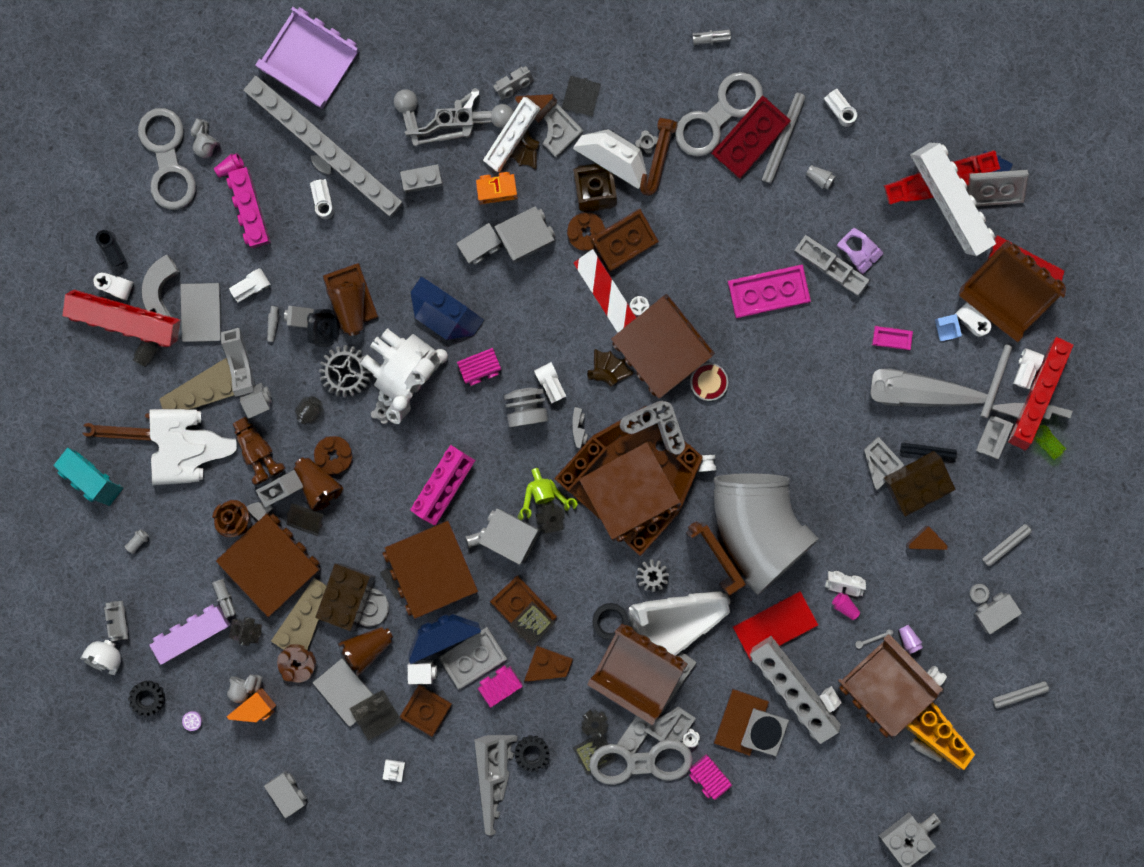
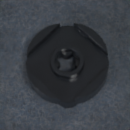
(316, 321)

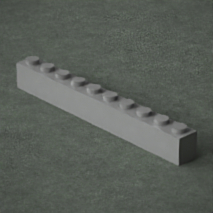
(323, 146)

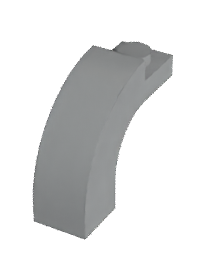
(153, 283)
(239, 362)

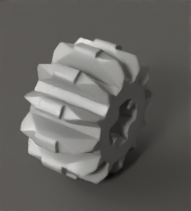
(658, 573)

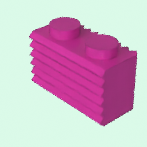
(479, 366)
(499, 686)
(710, 777)

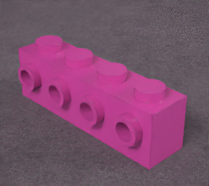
(249, 207)
(442, 485)

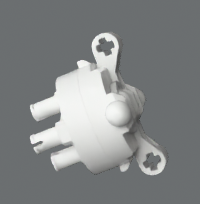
(404, 369)

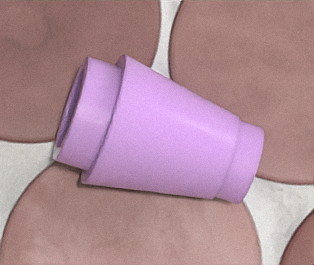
(910, 640)

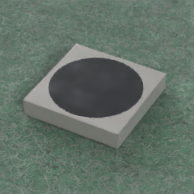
(764, 732)

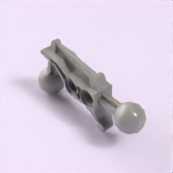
(406, 102)

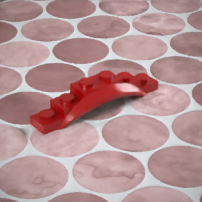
(915, 188)

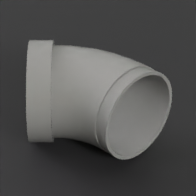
(759, 526)

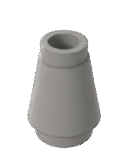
(821, 177)

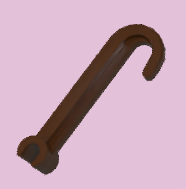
(666, 127)
(118, 432)

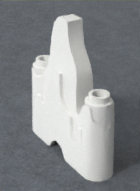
(183, 448)

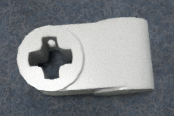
(116, 285)
(971, 318)

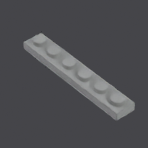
(634, 733)

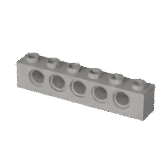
(794, 680)

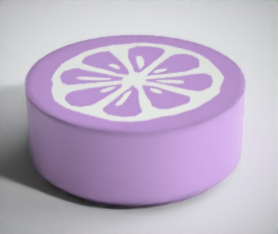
(192, 720)

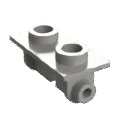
(521, 79)
(116, 612)

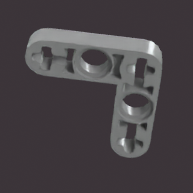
(659, 418)

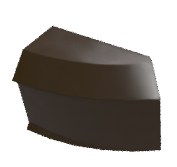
(594, 188)

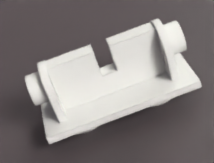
(854, 585)

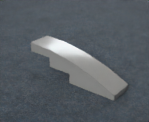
(832, 265)
(1014, 410)

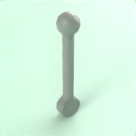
(859, 644)

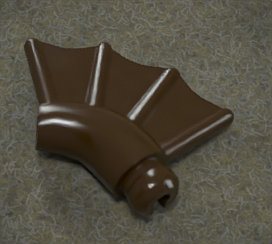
(526, 151)
(608, 368)

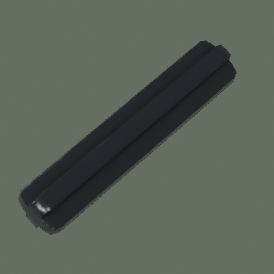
(924, 450)

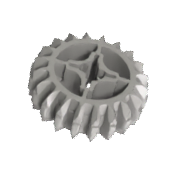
(348, 362)

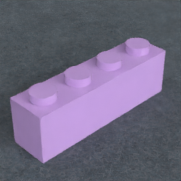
(190, 634)

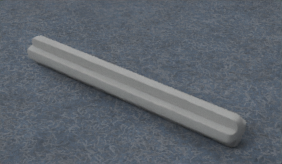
(783, 138)

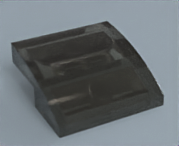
(375, 714)

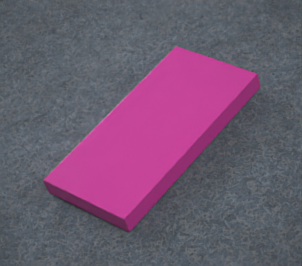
(769, 291)

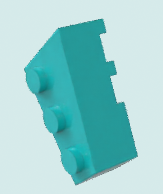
(87, 477)

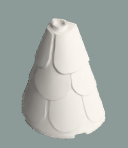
(679, 620)

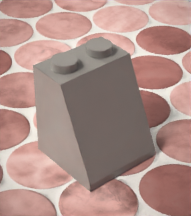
(525, 234)
(509, 536)

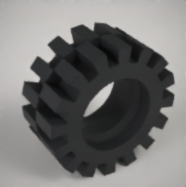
(135, 701)
(529, 742)

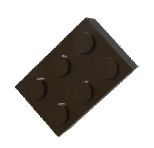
(919, 483)
(345, 597)

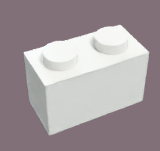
(422, 672)

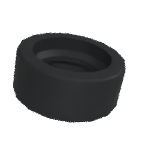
(606, 607)

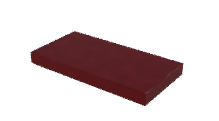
(751, 137)

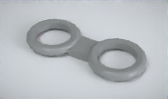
(717, 114)
(167, 158)
(640, 762)

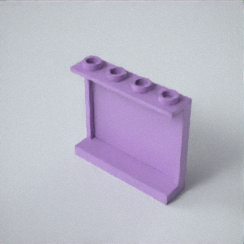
(308, 57)

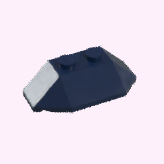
(443, 312)
(440, 635)

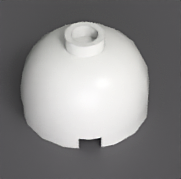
(102, 656)

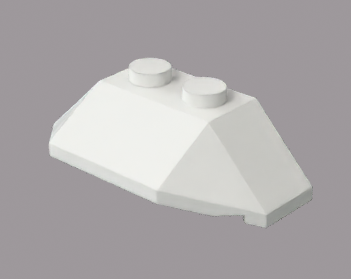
(614, 155)

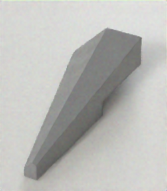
(492, 761)

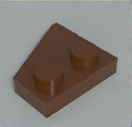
(547, 665)

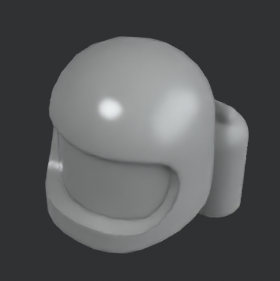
(204, 143)
(240, 688)

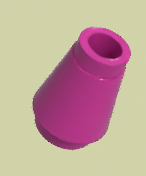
(229, 164)
(845, 605)

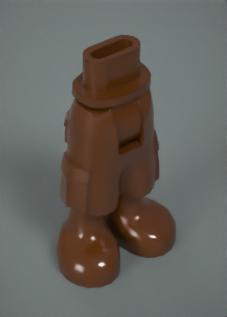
(254, 449)

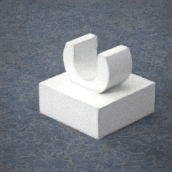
(830, 699)
(393, 770)

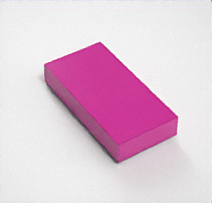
(892, 338)

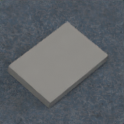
(998, 187)
(201, 312)
(472, 658)
(342, 689)

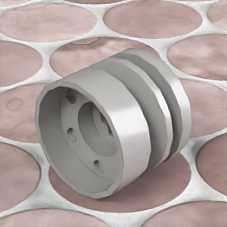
(525, 407)

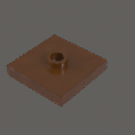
(425, 710)

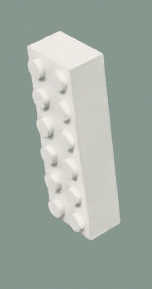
(953, 198)

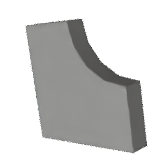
(561, 130)

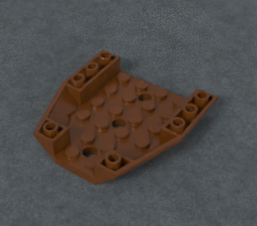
(613, 443)

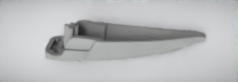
(916, 390)

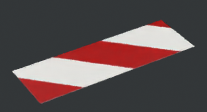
(605, 290)

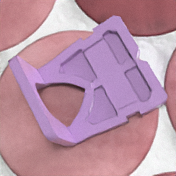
(862, 259)

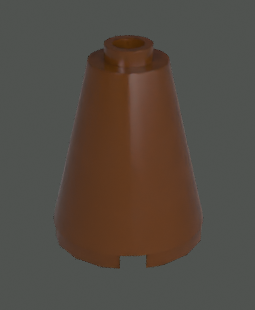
(349, 305)
(317, 484)
(365, 648)

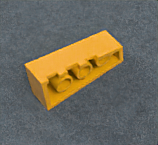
(941, 736)

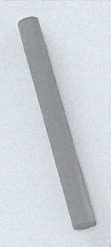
(996, 381)

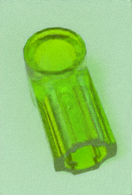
(1049, 443)

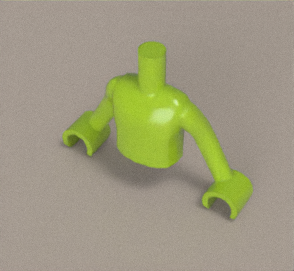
(543, 492)

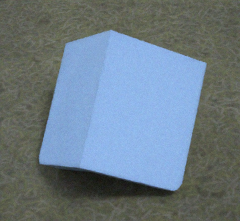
(948, 327)

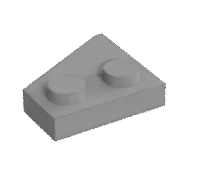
(881, 461)
(671, 725)

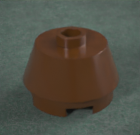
(231, 518)

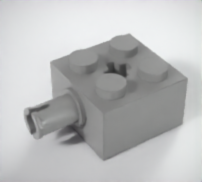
(916, 833)

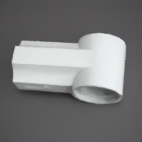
(839, 106)
(322, 197)
(252, 284)
(1028, 366)
(549, 380)

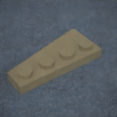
(203, 389)
(301, 621)

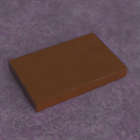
(624, 239)
(352, 274)
(516, 598)
(736, 720)

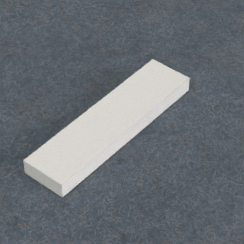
(511, 134)

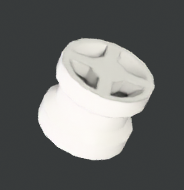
(641, 305)
(707, 463)
(936, 675)

